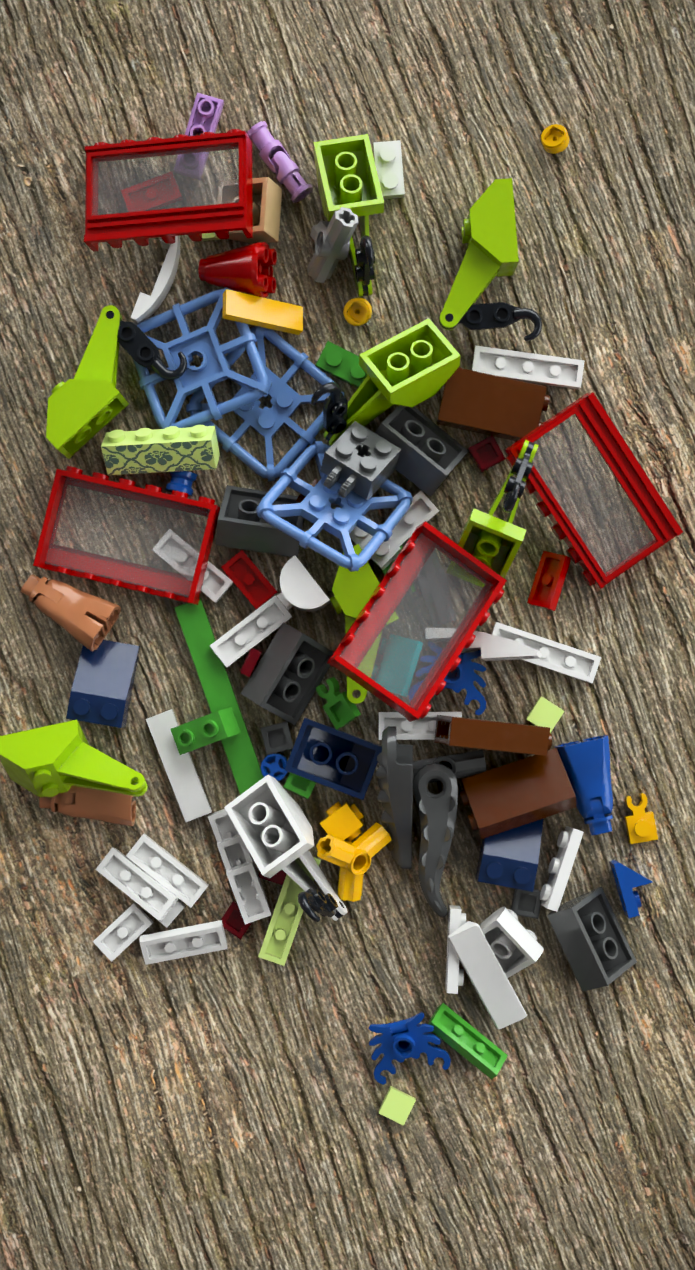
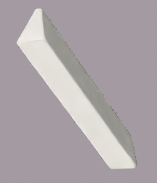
(486, 975)

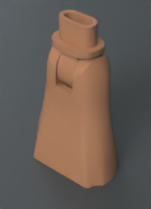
(78, 612)
(93, 804)

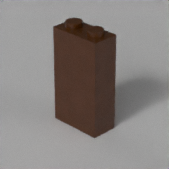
(492, 404)
(492, 735)
(517, 794)

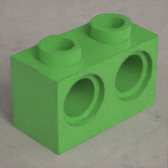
(205, 730)

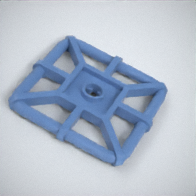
(212, 370)
(269, 421)
(336, 521)

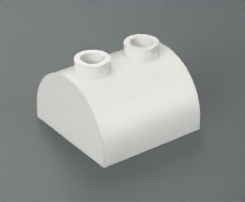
(300, 588)
(510, 941)

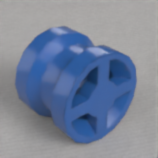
(181, 481)
(274, 769)

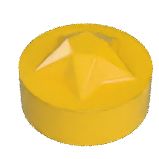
(555, 139)
(357, 311)

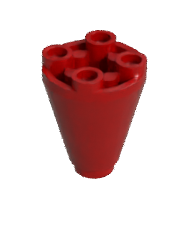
(242, 269)

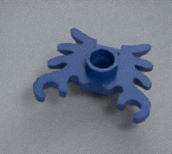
(463, 678)
(403, 1041)

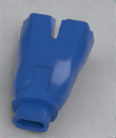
(590, 776)

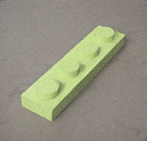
(284, 920)

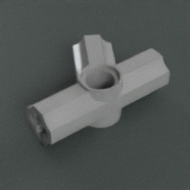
(331, 243)

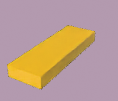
(262, 312)

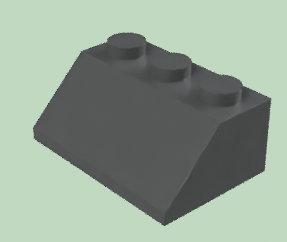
(426, 450)
(243, 529)
(288, 674)
(592, 939)

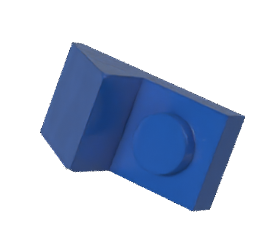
(626, 880)

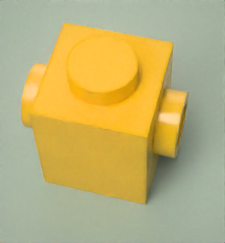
(343, 821)

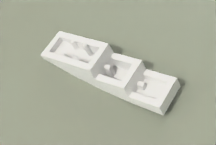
(500, 648)
(239, 868)

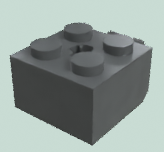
(359, 461)

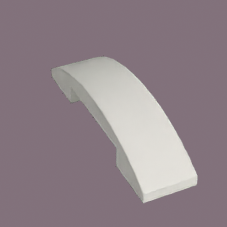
(147, 304)

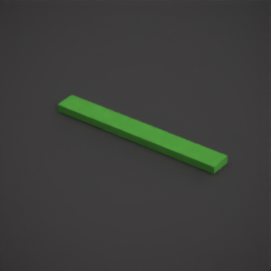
(219, 692)

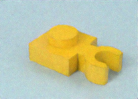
(640, 824)

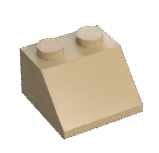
(266, 212)

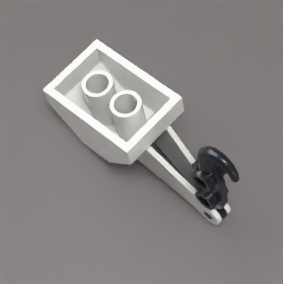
(276, 836)

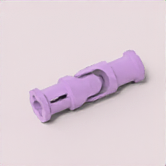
(281, 164)

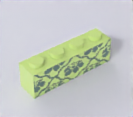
(160, 450)

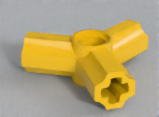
(353, 858)

